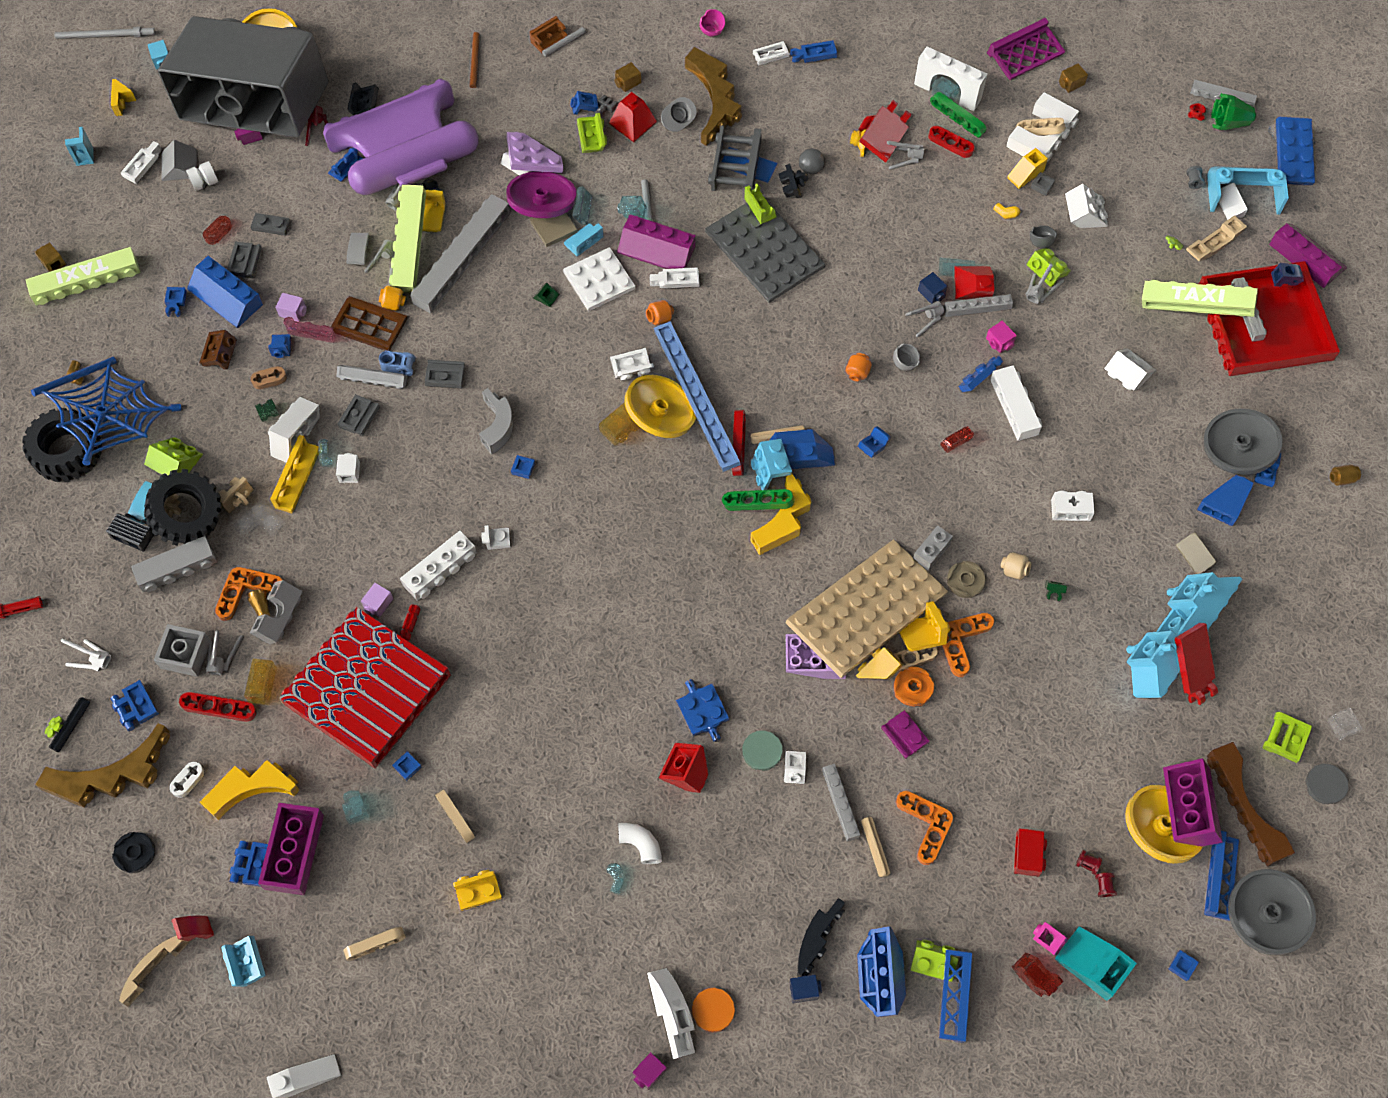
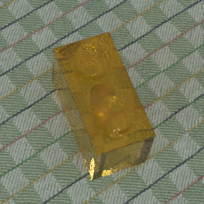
(618, 425)
(260, 681)

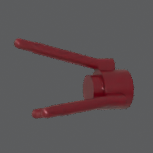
(316, 117)

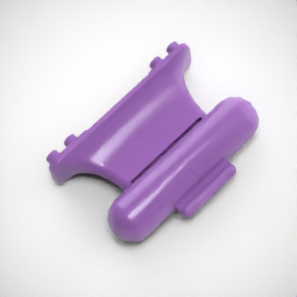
(402, 139)

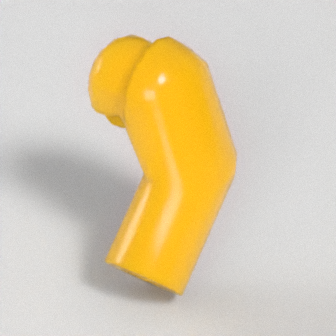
(1008, 212)

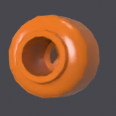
(659, 312)
(858, 367)

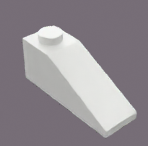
(303, 1077)

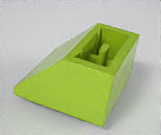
(171, 455)

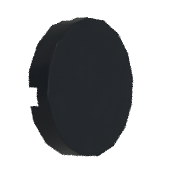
(135, 858)

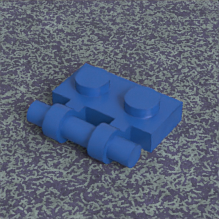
(139, 702)
(254, 863)

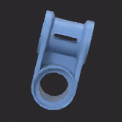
(398, 362)

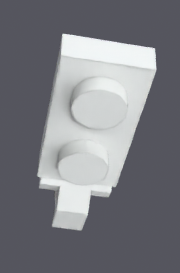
(141, 162)
(676, 278)

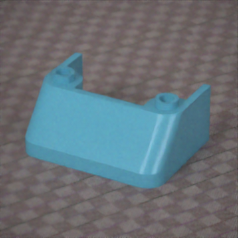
(1247, 176)

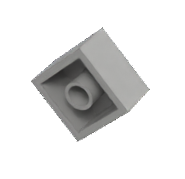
(182, 650)

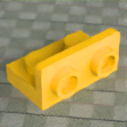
(477, 890)

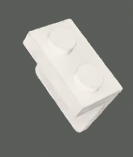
(630, 363)

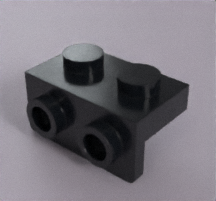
(362, 98)

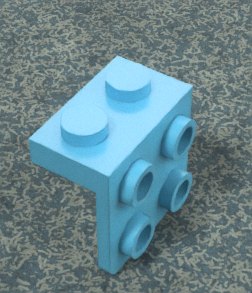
(770, 462)

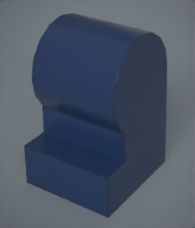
(1287, 274)

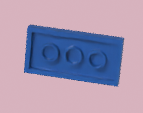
(1295, 150)

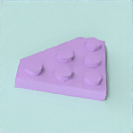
(531, 155)

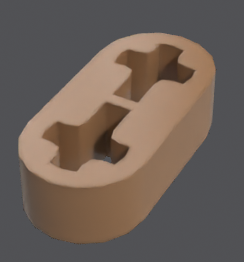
(268, 377)

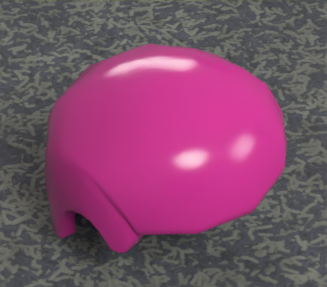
(712, 22)

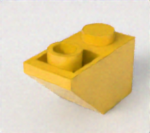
(1028, 168)
(882, 665)

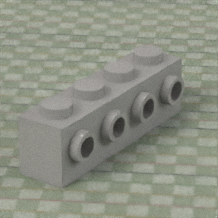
(174, 564)

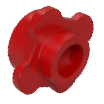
(1197, 111)

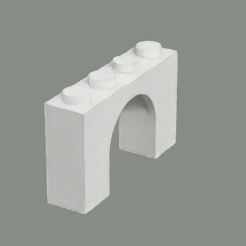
(968, 78)
(1045, 107)

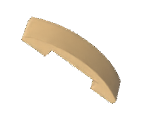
(1217, 240)
(131, 988)

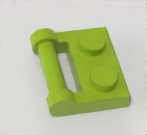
(1294, 738)

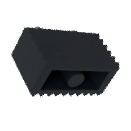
(130, 531)

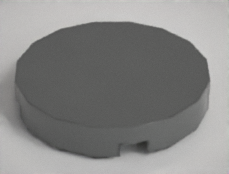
(1326, 784)

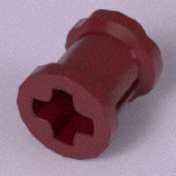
(1088, 862)
(1106, 886)

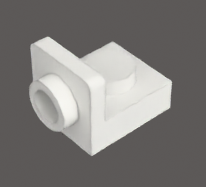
(496, 538)
(795, 767)

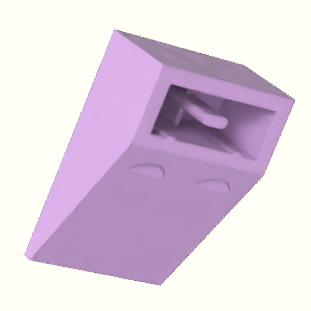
(804, 661)

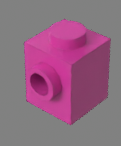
(1001, 337)

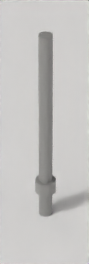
(136, 32)

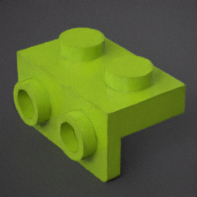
(591, 133)
(1042, 259)
(930, 959)

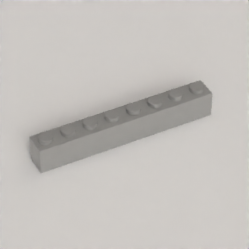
(460, 253)

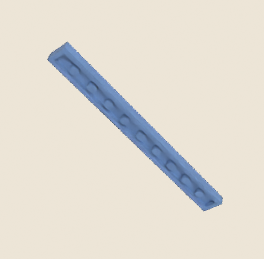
(697, 397)

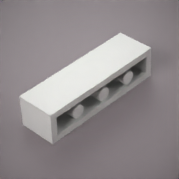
(1016, 403)

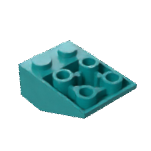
(1095, 962)

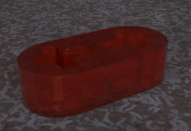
(217, 230)
(957, 439)

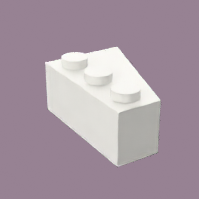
(294, 422)

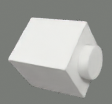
(348, 468)

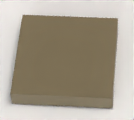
(553, 229)

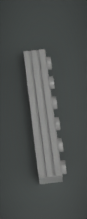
(1213, 91)
(978, 305)
(1253, 324)
(370, 375)
(840, 802)

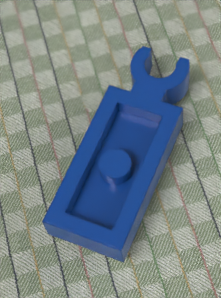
(814, 52)
(981, 373)

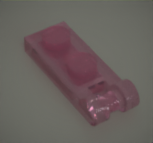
(309, 330)

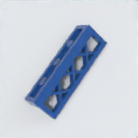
(1216, 875)
(962, 999)

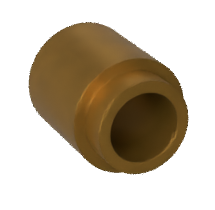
(1345, 474)

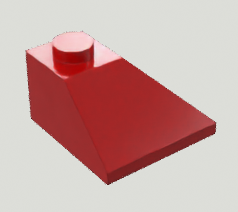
(632, 117)
(973, 282)
(686, 767)

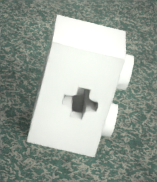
(1072, 506)

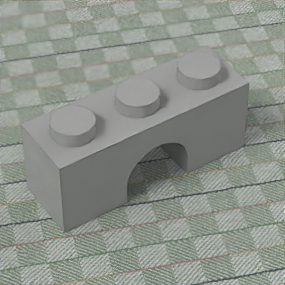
(285, 599)

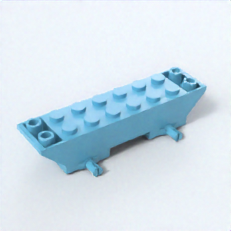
(1193, 602)

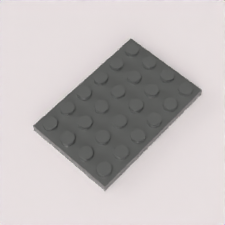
(765, 253)

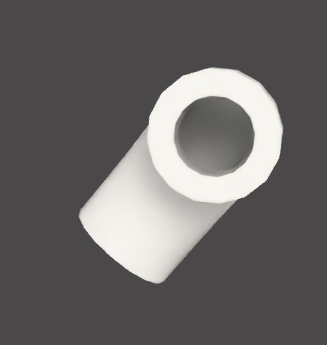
(643, 840)

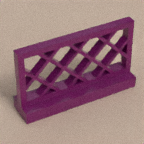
(1016, 40)

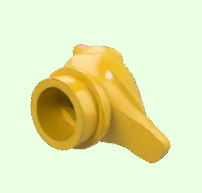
(854, 140)

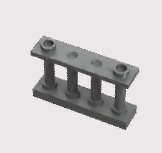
(749, 168)

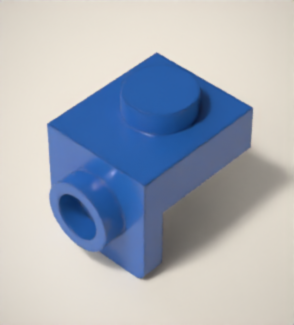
(875, 442)

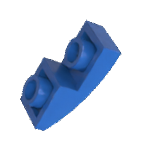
(1268, 476)

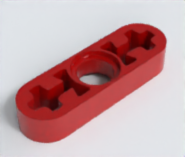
(951, 136)

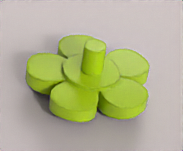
(1174, 242)
(54, 725)

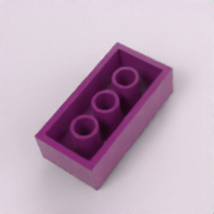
(291, 849)

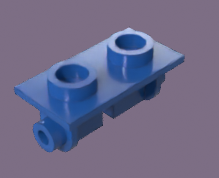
(341, 168)

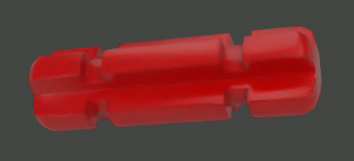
(410, 621)

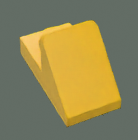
(120, 95)

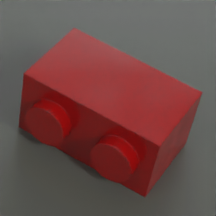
(1029, 852)

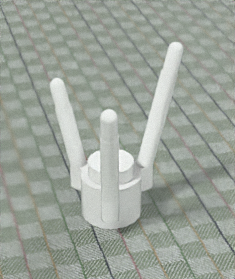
(99, 658)

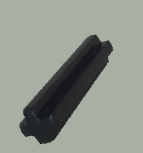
(69, 724)

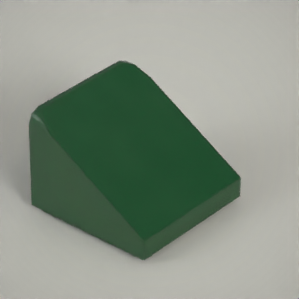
(546, 295)

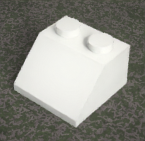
(1129, 369)

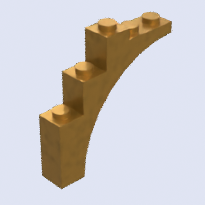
(713, 76)
(135, 767)

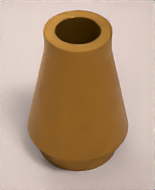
(259, 602)

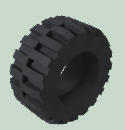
(44, 433)
(188, 484)

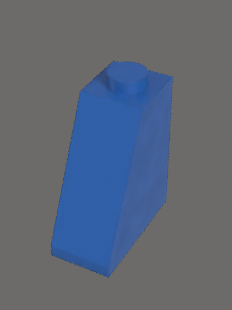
(1227, 500)

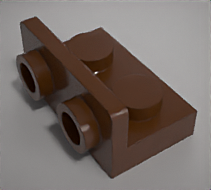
(218, 349)

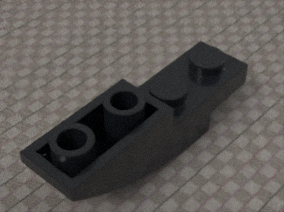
(813, 943)

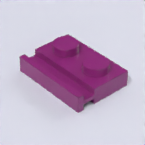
(905, 734)

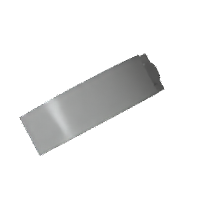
(500, 431)

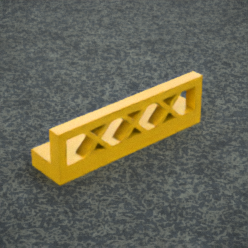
(294, 475)

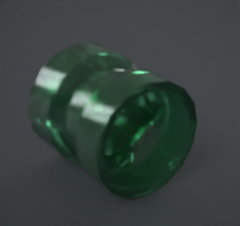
(266, 410)

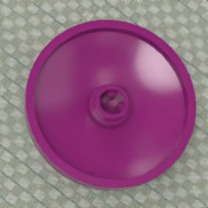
(541, 194)

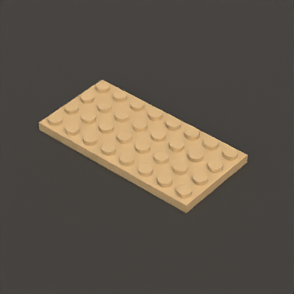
(866, 608)

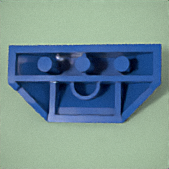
(805, 449)
(881, 972)

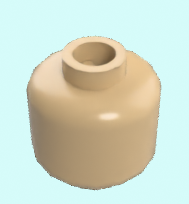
(1016, 565)

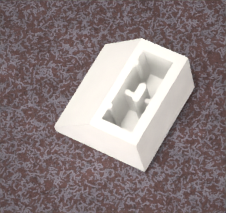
(1086, 207)

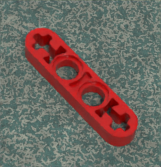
(739, 433)
(218, 704)

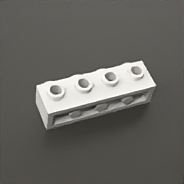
(438, 566)

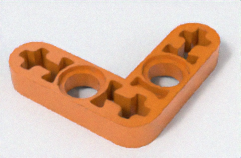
(239, 585)
(957, 633)
(931, 818)

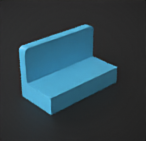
(80, 148)
(584, 238)

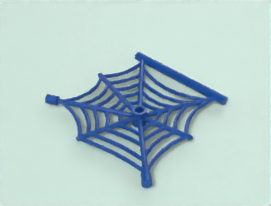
(102, 412)

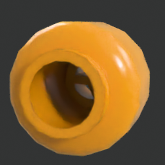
(391, 298)

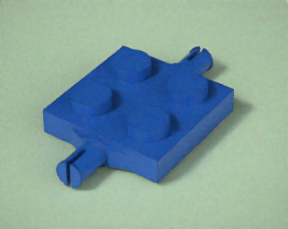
(702, 710)

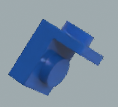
(584, 101)
(280, 345)

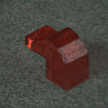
(1036, 976)

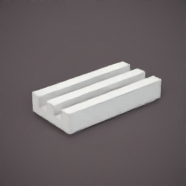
(771, 55)

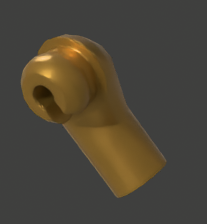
(74, 366)

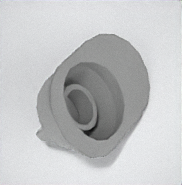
(678, 114)

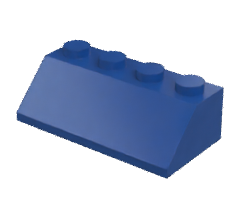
(223, 292)

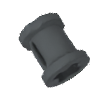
(1194, 174)

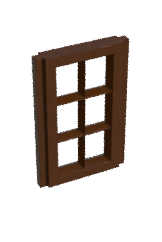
(375, 310)

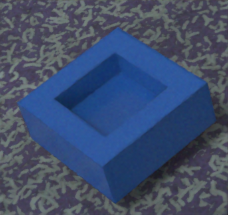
(523, 467)
(406, 766)
(1183, 965)

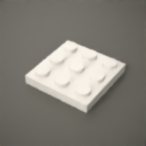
(599, 279)

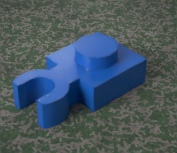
(174, 298)

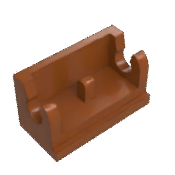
(547, 34)

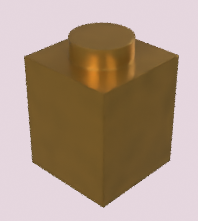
(627, 77)
(1073, 78)
(50, 257)

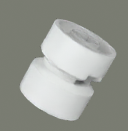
(201, 176)

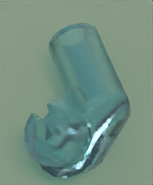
(324, 460)
(618, 876)

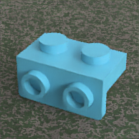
(243, 962)

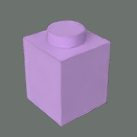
(291, 307)
(376, 600)

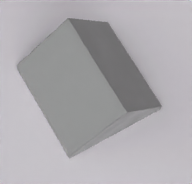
(177, 159)

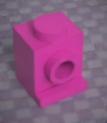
(1040, 937)

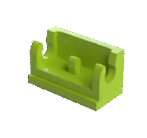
(759, 204)

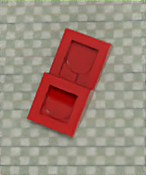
(192, 926)

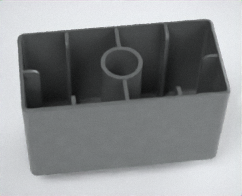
(244, 75)

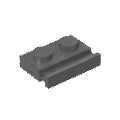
(244, 259)
(444, 373)
(358, 415)

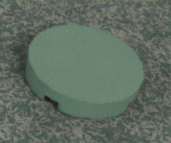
(762, 750)

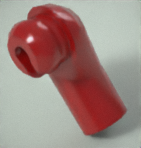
(865, 123)

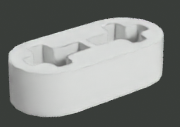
(185, 775)

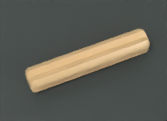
(766, 435)
(875, 847)

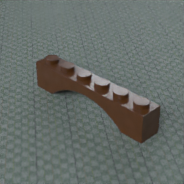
(1271, 843)

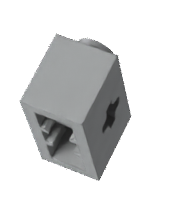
(933, 548)

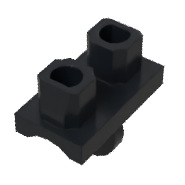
(795, 180)

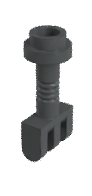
(605, 104)

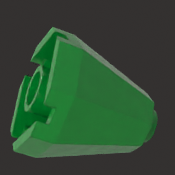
(1232, 113)

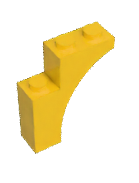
(783, 525)
(241, 785)

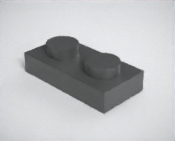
(270, 224)

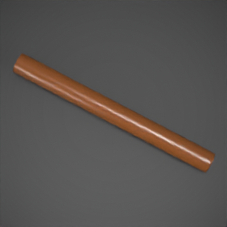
(474, 60)

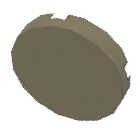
(963, 584)

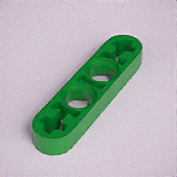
(958, 115)
(757, 503)

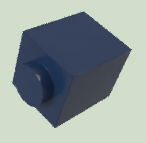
(932, 288)
(805, 988)

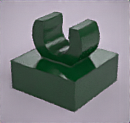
(1055, 587)

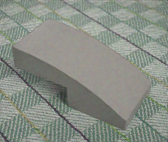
(357, 248)

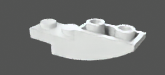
(672, 1005)

